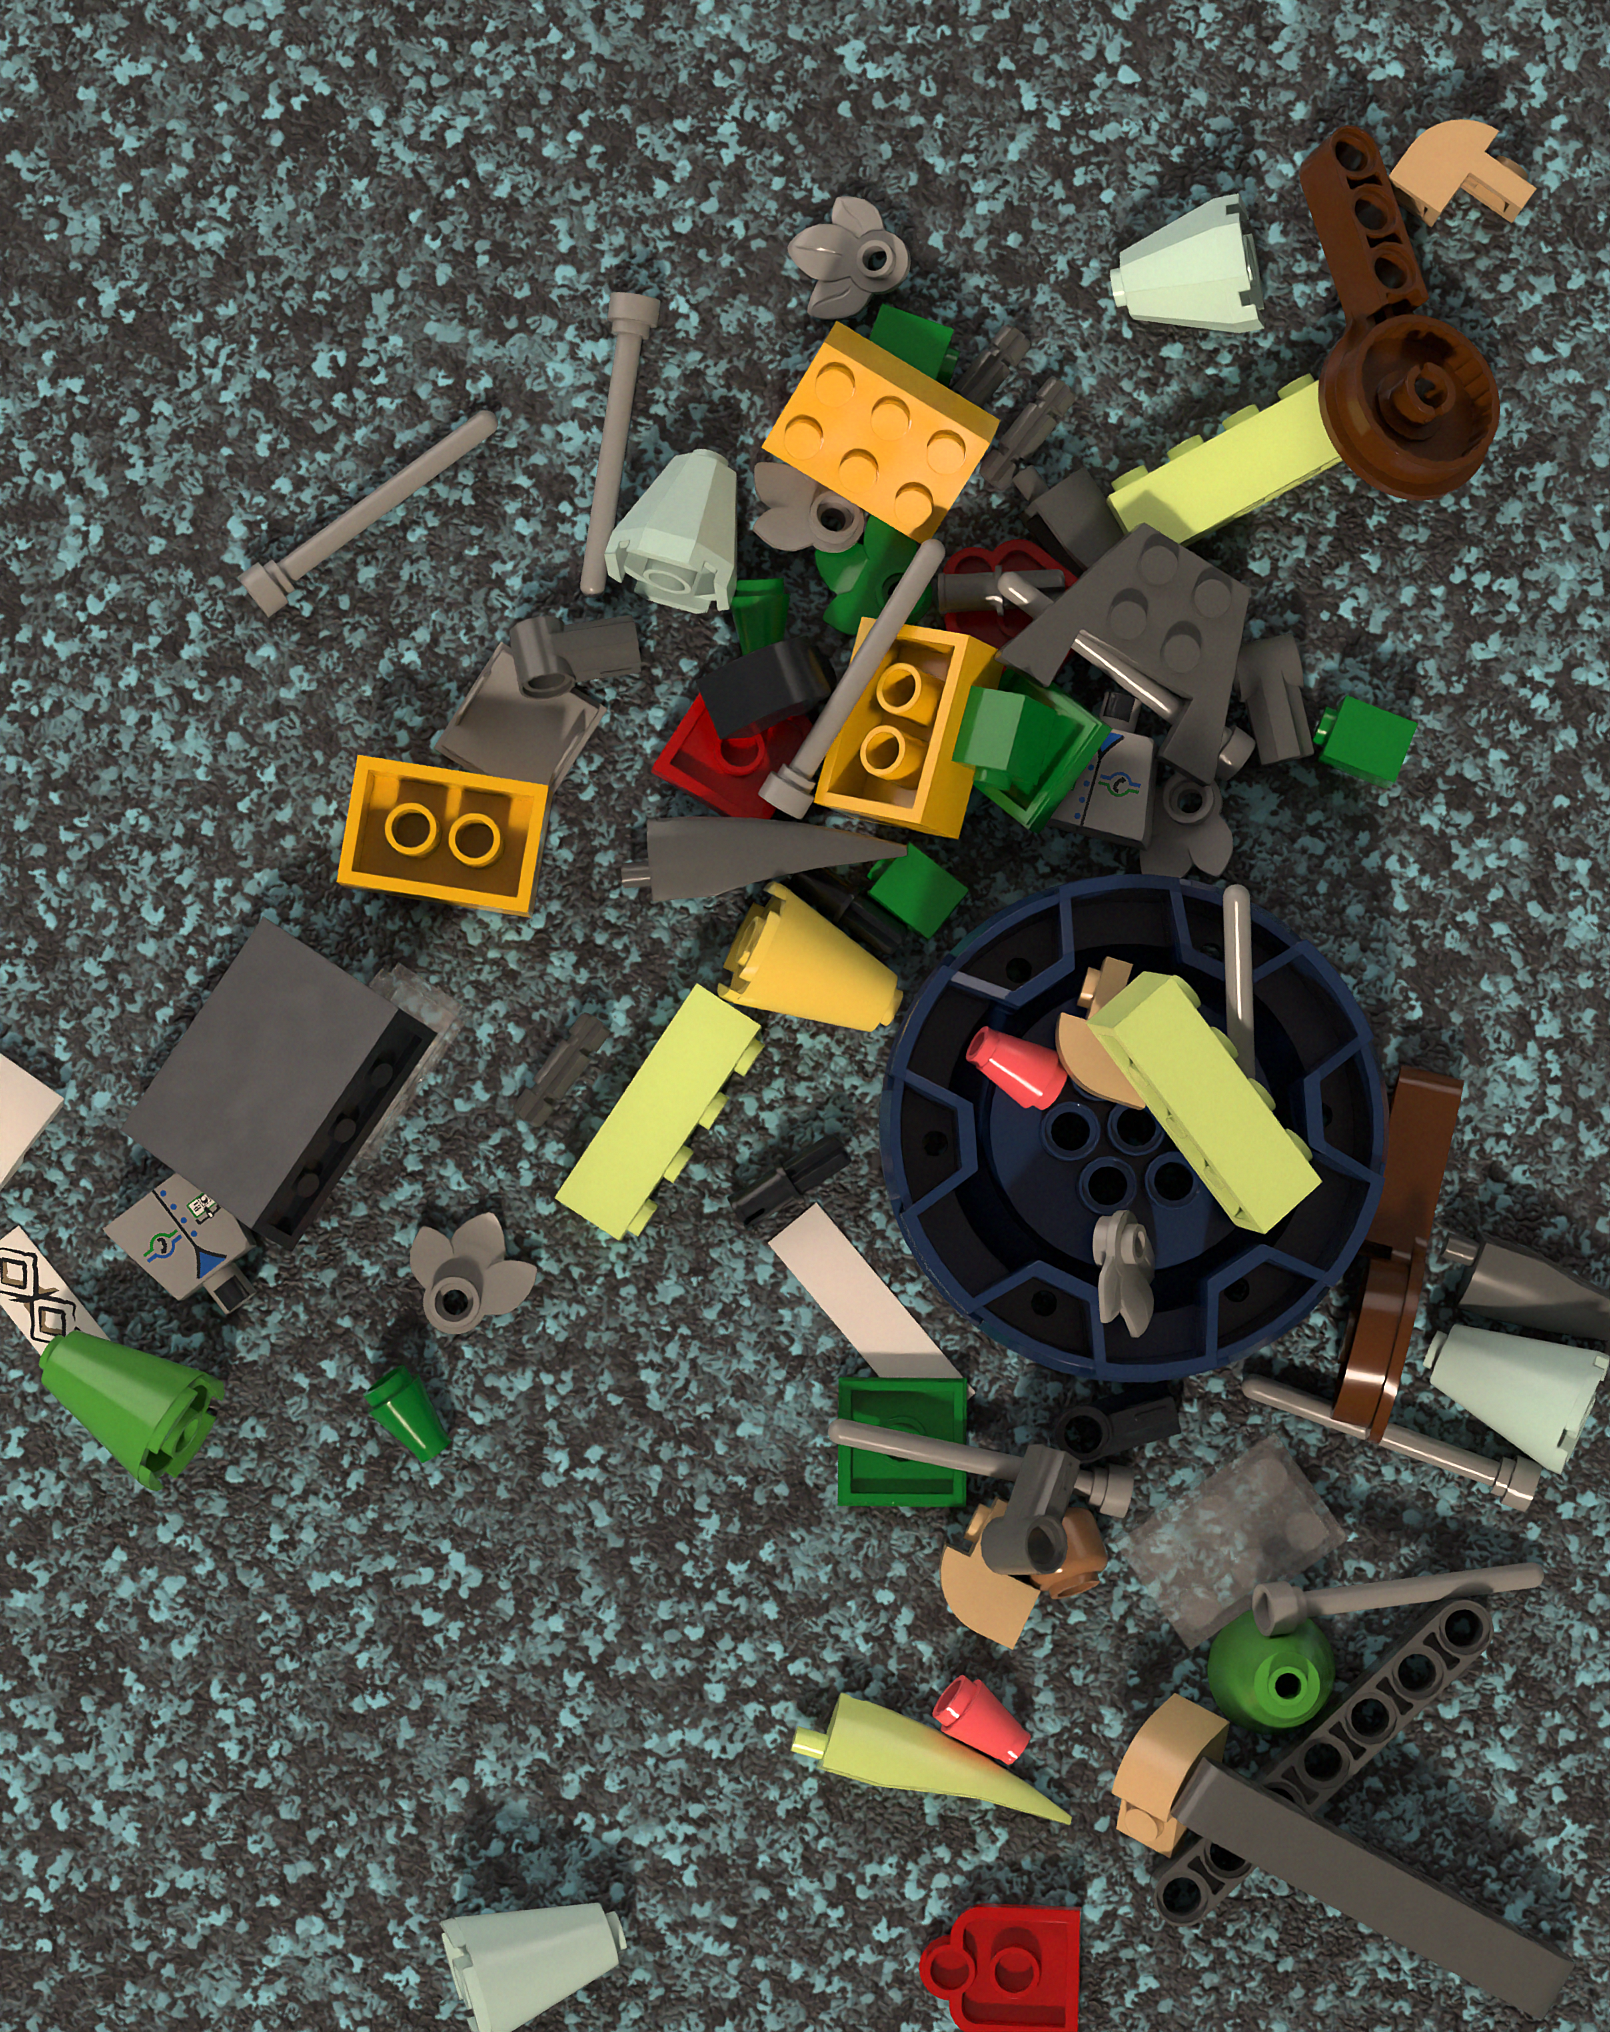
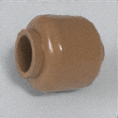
(1084, 1557)

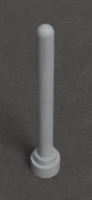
(632, 321)
(274, 581)
(1235, 743)
(792, 785)
(1239, 976)
(1510, 1479)
(1104, 1487)
(1282, 1607)

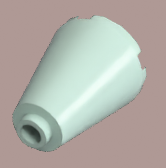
(1520, 1387)
(528, 1959)

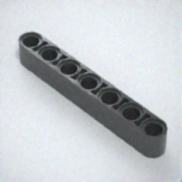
(1352, 1746)
(1372, 1887)

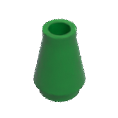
(760, 612)
(406, 1411)

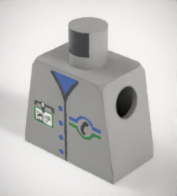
(1118, 786)
(187, 1243)

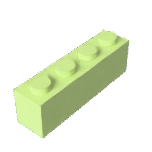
(1231, 473)
(1205, 1100)
(660, 1112)

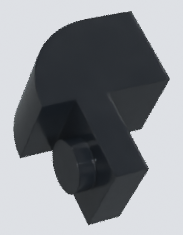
(767, 687)

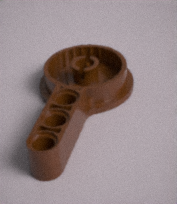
(1399, 389)
(1388, 1298)

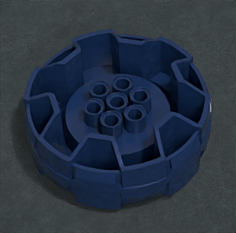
(1016, 1211)

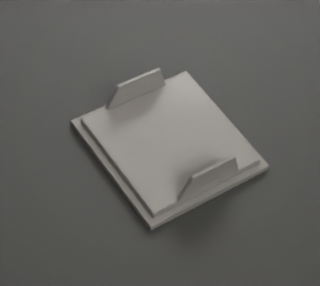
(517, 736)

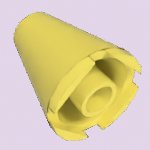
(806, 967)

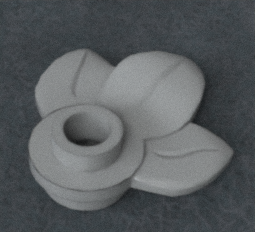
(840, 256)
(796, 510)
(1187, 838)
(473, 1264)
(1127, 1270)

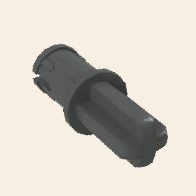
(980, 590)

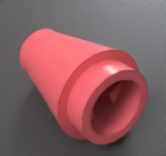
(1019, 1067)
(980, 1720)

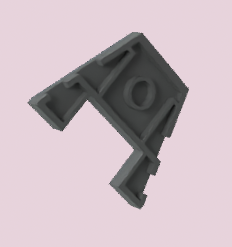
(1161, 616)

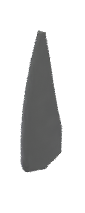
(1069, 519)
(724, 853)
(1526, 1288)

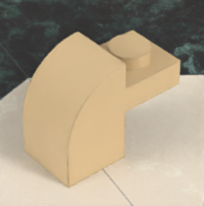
(1456, 157)
(1079, 1048)
(977, 1596)
(1160, 1767)

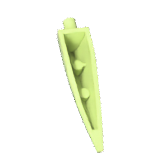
(901, 1753)

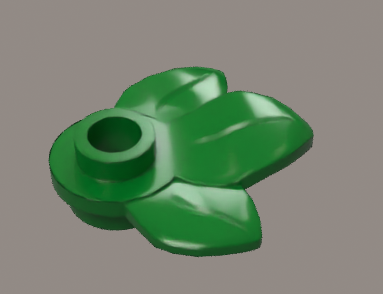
(865, 576)

